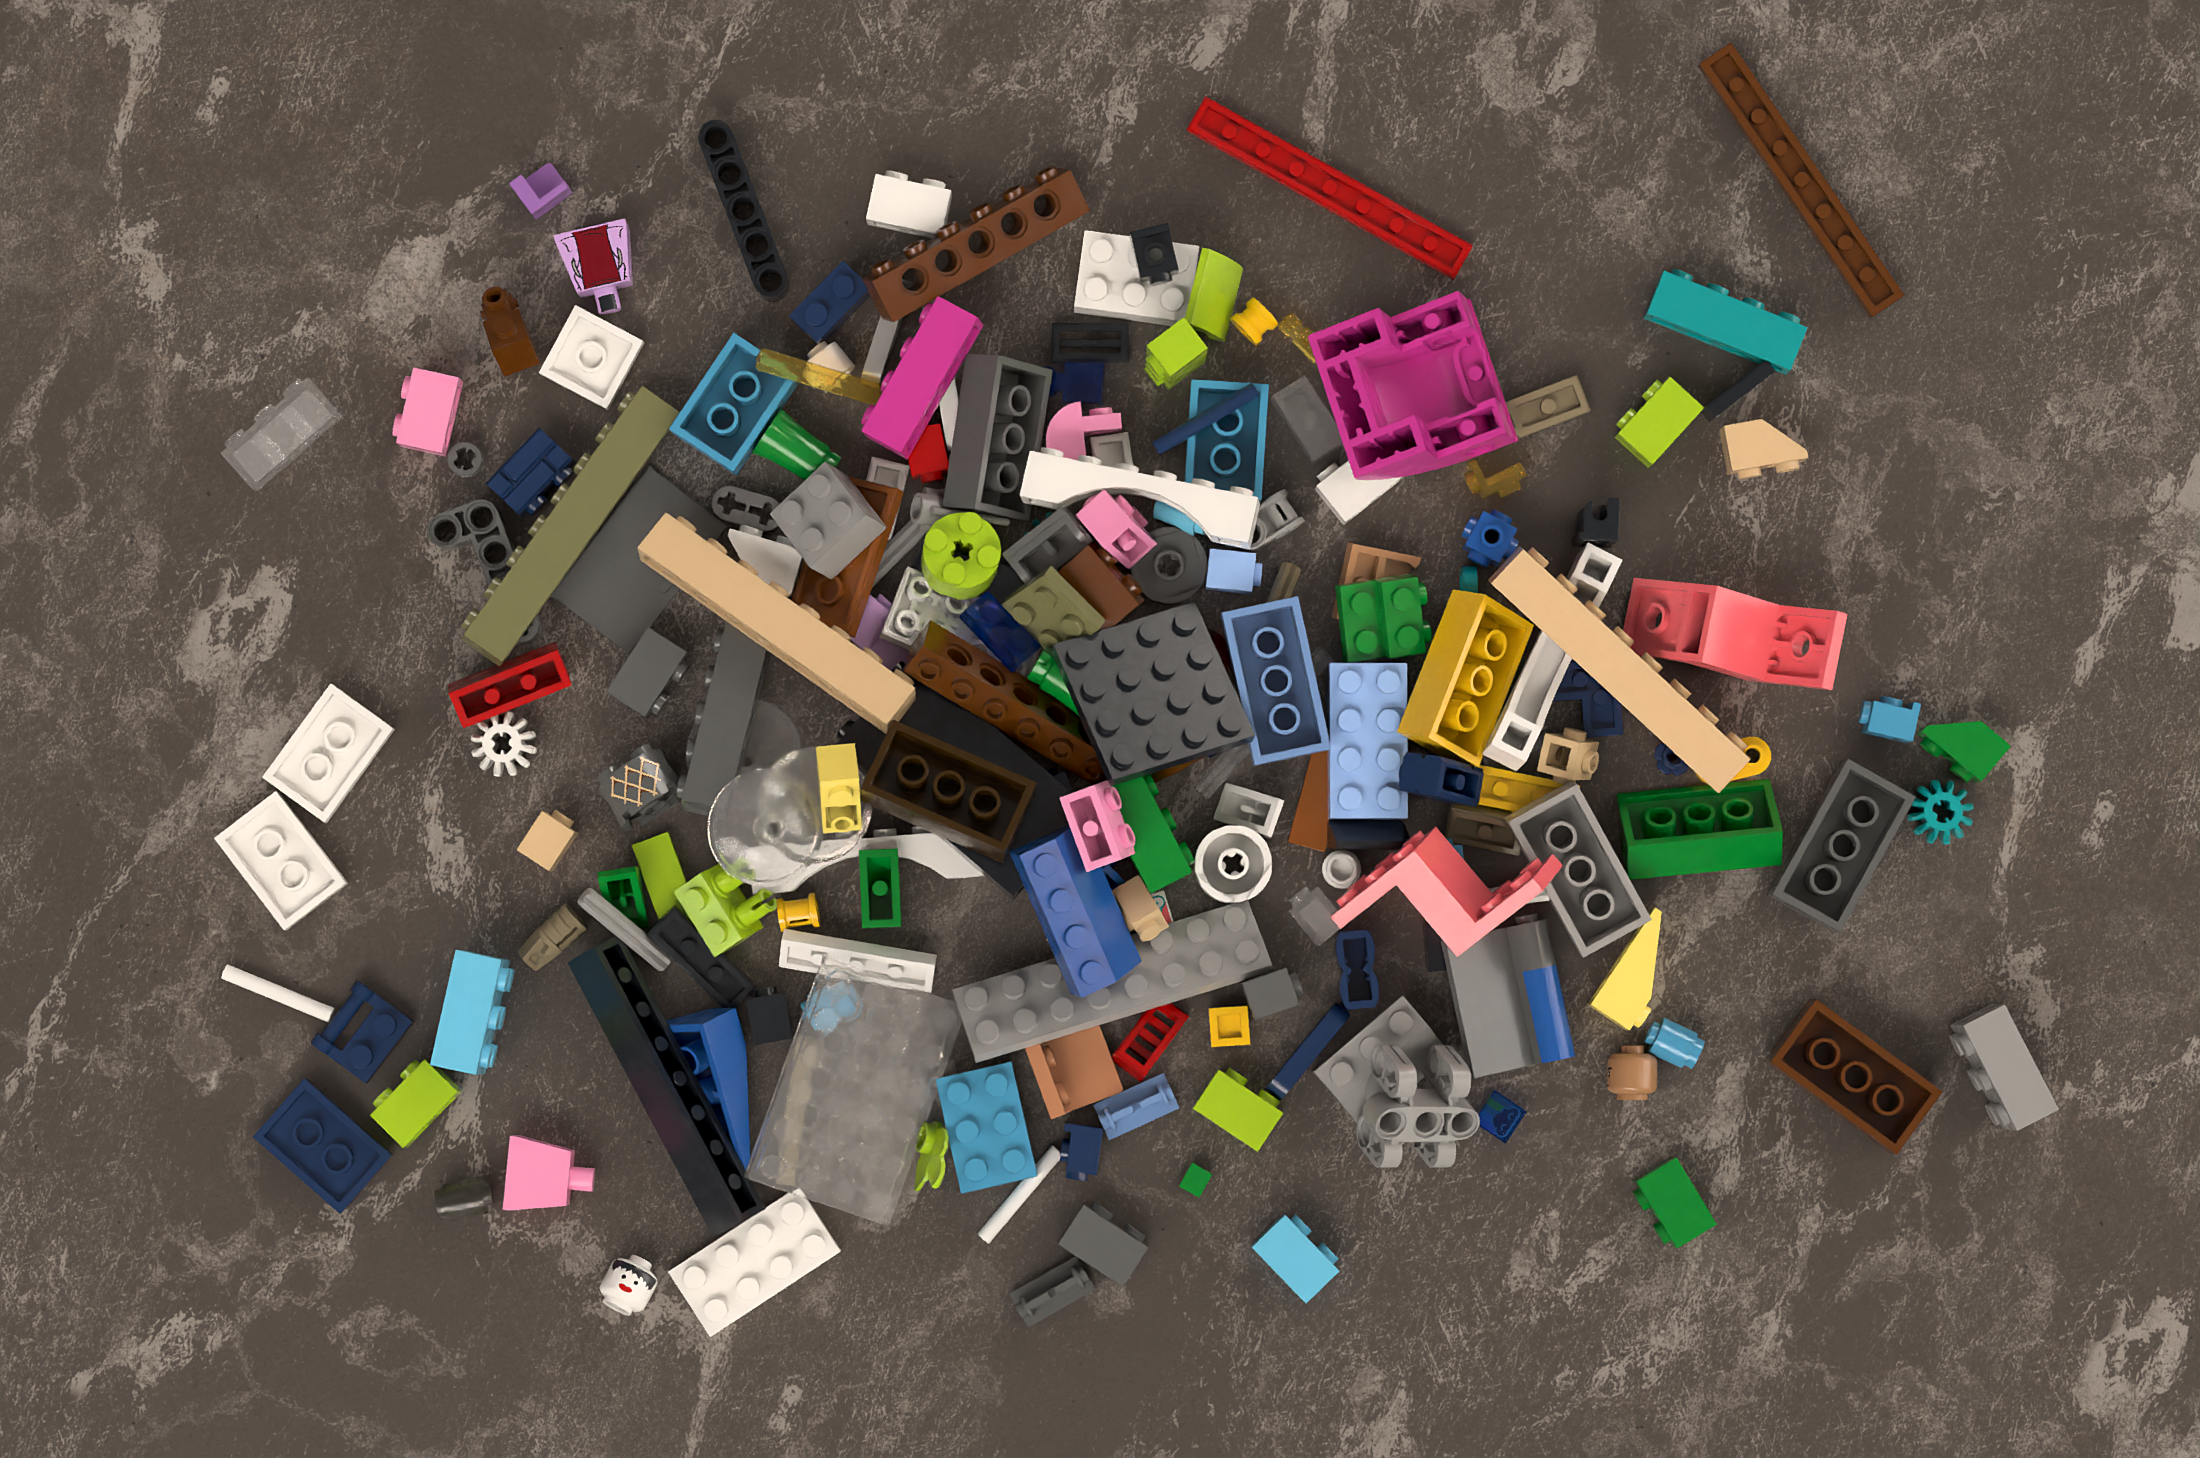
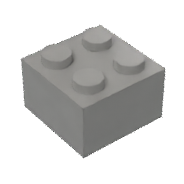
(828, 520)

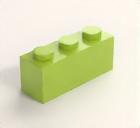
(1174, 354)

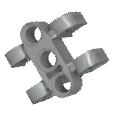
(1428, 1116)

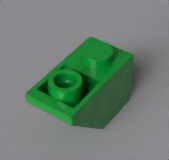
(1967, 745)

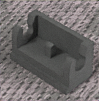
(1049, 544)

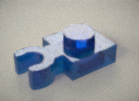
(1079, 383)

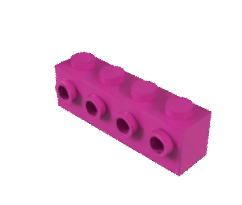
(921, 377)

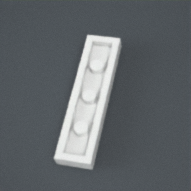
(805, 951)

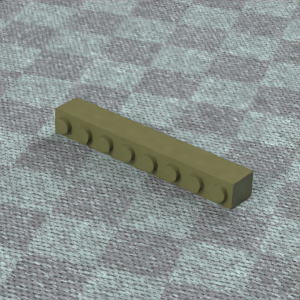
(570, 525)

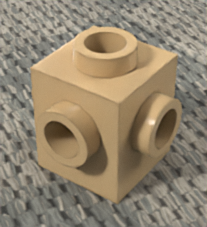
(1568, 756)

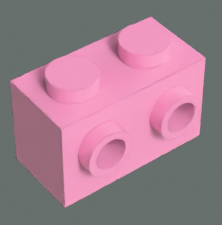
(428, 411)
(1117, 527)
(1098, 825)

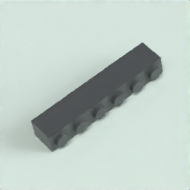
(723, 719)

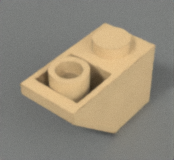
(1758, 446)

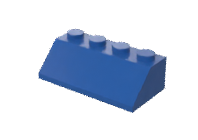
(1076, 913)

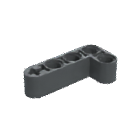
(482, 541)

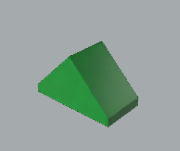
(625, 892)

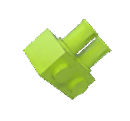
(722, 910)

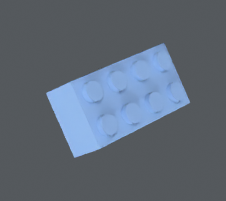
(1366, 749)

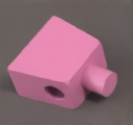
(542, 1175)

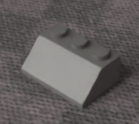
(1349, 1067)

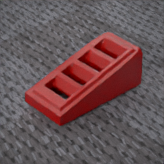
(1131, 1065)

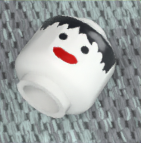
(628, 1285)

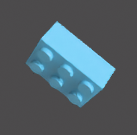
(472, 1012)

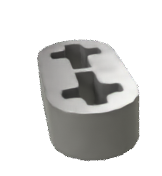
(749, 499)

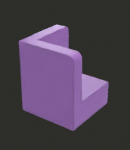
(541, 190)

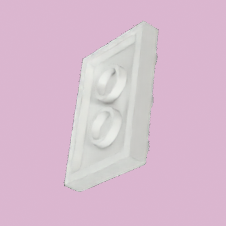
(328, 753)
(281, 860)

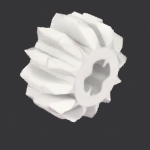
(490, 745)

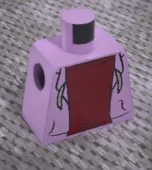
(598, 261)

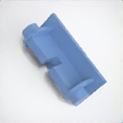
(1136, 1106)

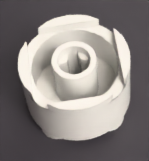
(1255, 860)

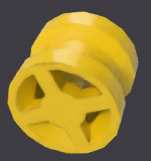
(1254, 321)

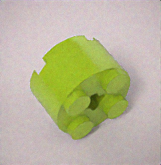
(969, 536)

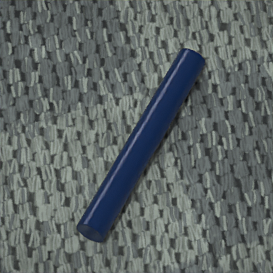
(1205, 419)

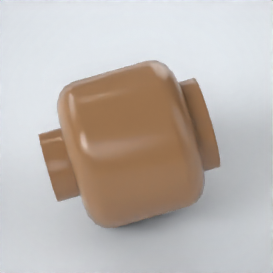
(1632, 1073)

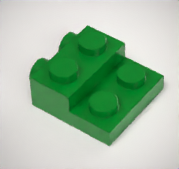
(1382, 618)

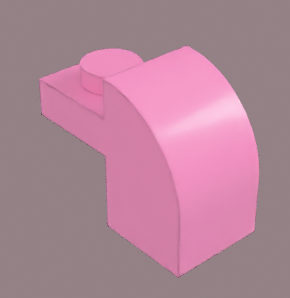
(1068, 428)

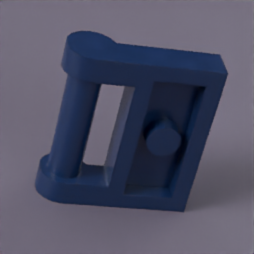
(373, 1038)

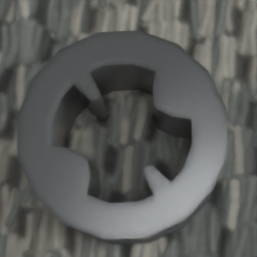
(477, 462)

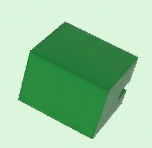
(1195, 1179)

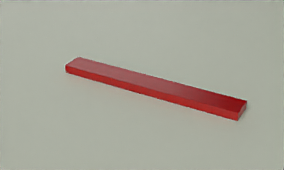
(1329, 188)

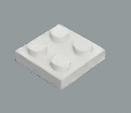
(591, 357)

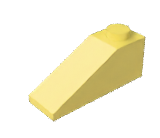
(1630, 980)

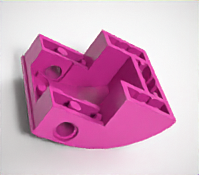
(1412, 389)

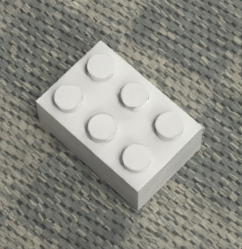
(1112, 287)

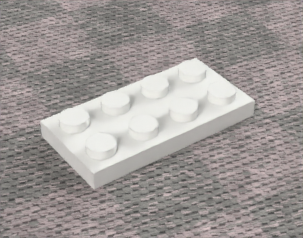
(754, 1262)

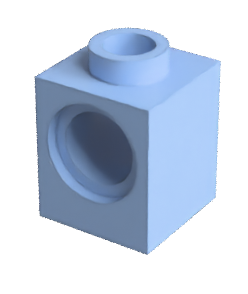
(1232, 571)

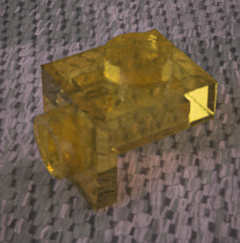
(1504, 482)

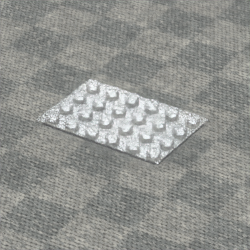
(855, 1091)

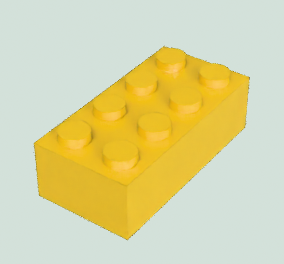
(1465, 677)

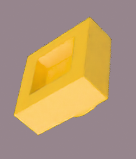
(1229, 1026)

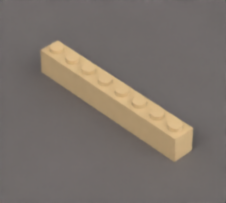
(777, 622)
(1619, 669)

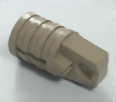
(552, 937)

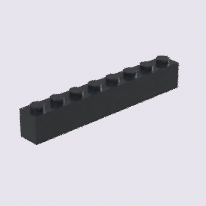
(666, 1085)

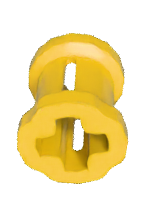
(798, 912)

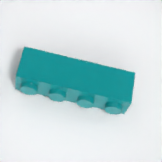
(1725, 321)

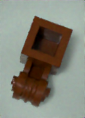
(507, 331)

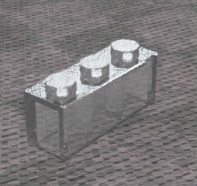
(281, 433)

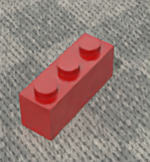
(509, 685)

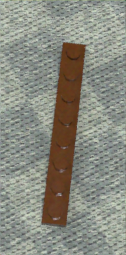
(1800, 180)

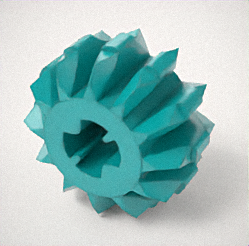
(1951, 806)

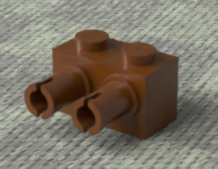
(1102, 584)

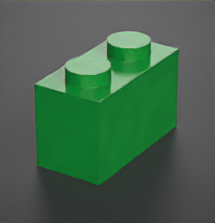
(1673, 1202)

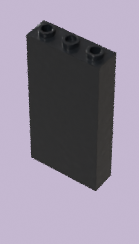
(961, 728)

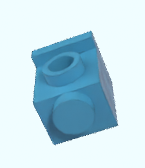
(1889, 719)

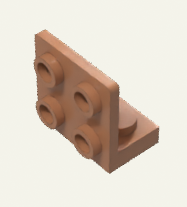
(1074, 1070)

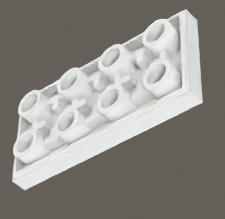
(918, 604)

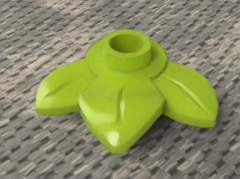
(931, 1161)

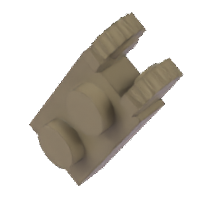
(1548, 407)

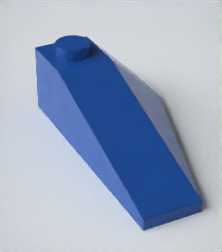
(718, 1058)

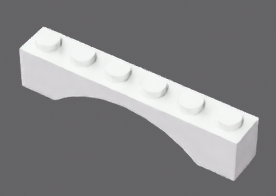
(1061, 482)
(1545, 667)
(919, 846)

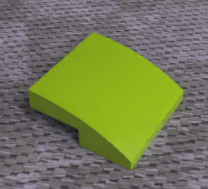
(1213, 294)

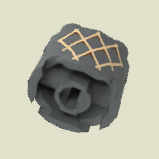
(640, 787)

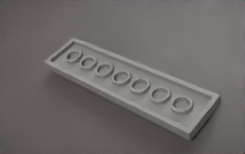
(1177, 964)

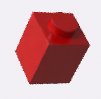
(929, 456)

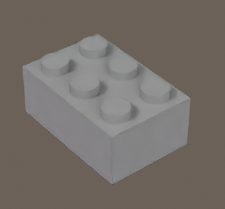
(2002, 1068)

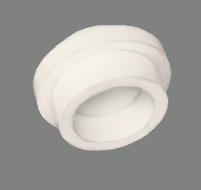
(1341, 869)

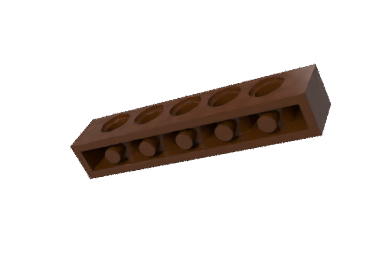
(1063, 206)
(1002, 699)

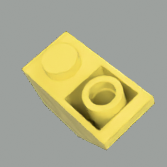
(839, 788)

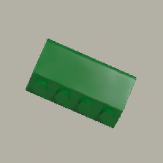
(1699, 829)

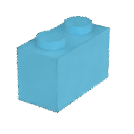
(1295, 1257)

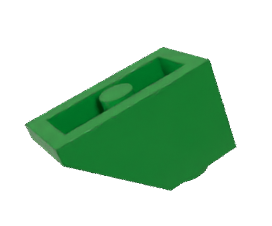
(880, 888)

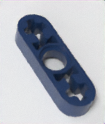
(1307, 1051)

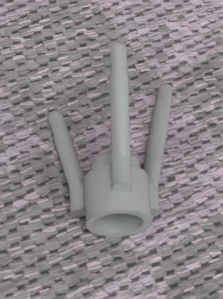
(927, 509)

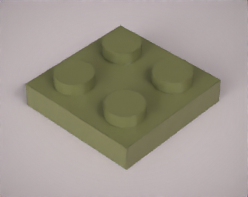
(1052, 609)

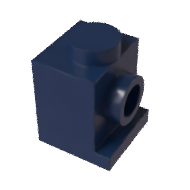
(1081, 1151)

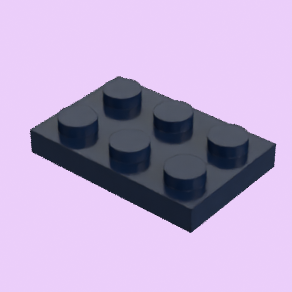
(323, 1145)

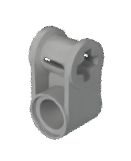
(1271, 524)

